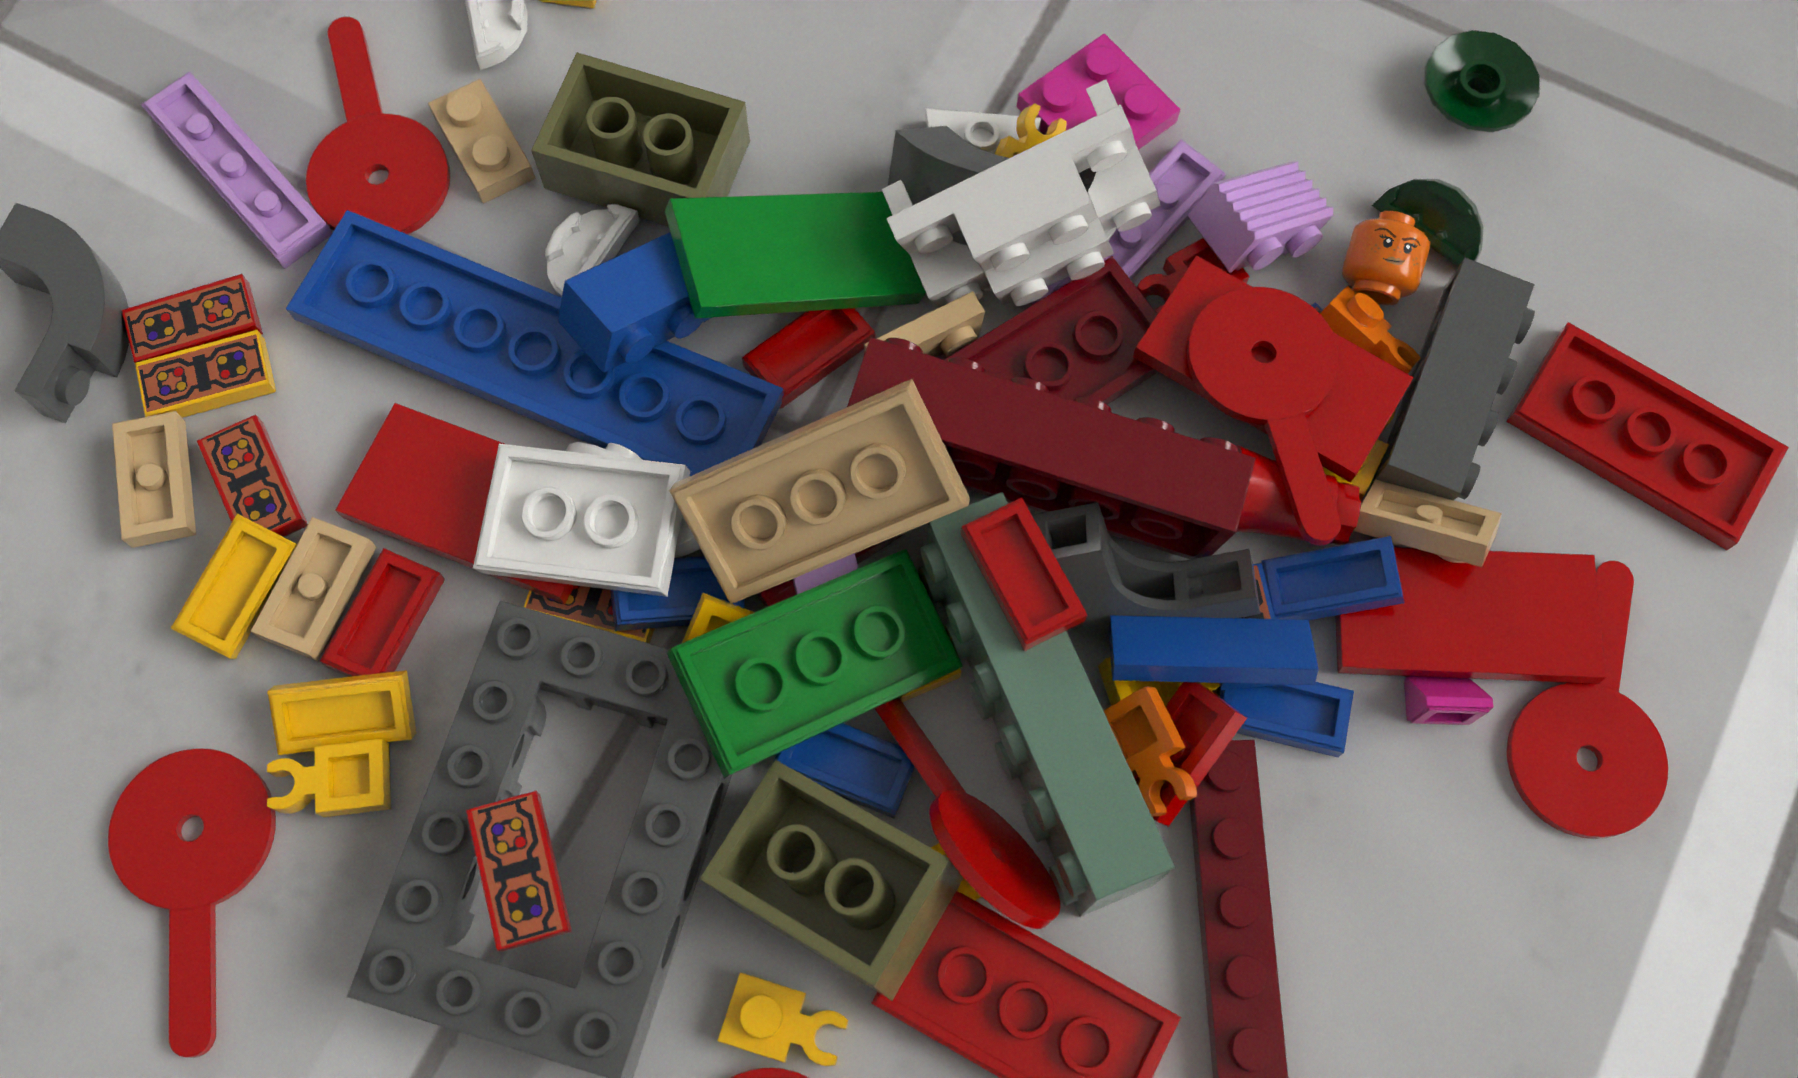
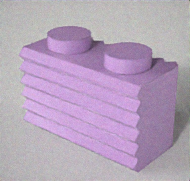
(1261, 216)

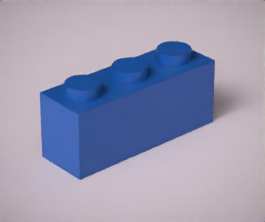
(628, 305)

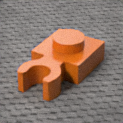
(1363, 324)
(1147, 742)

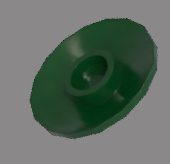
(1494, 68)

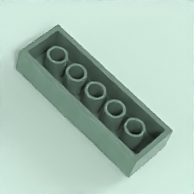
(1049, 732)

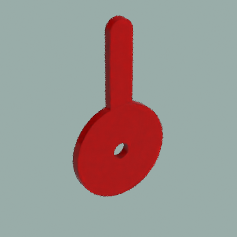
(370, 143)
(1272, 392)
(1596, 717)
(976, 836)
(194, 874)

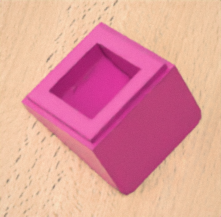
(1445, 700)

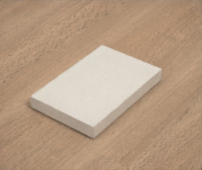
(581, 520)

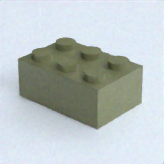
(638, 139)
(833, 878)

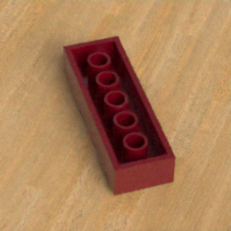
(1070, 453)

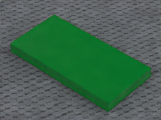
(790, 253)
(813, 661)

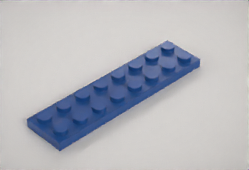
(509, 349)

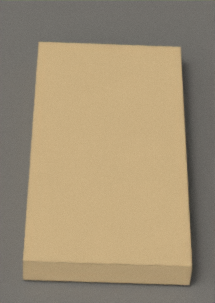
(821, 492)

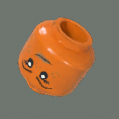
(1386, 257)

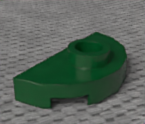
(1441, 213)

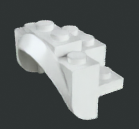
(1030, 214)

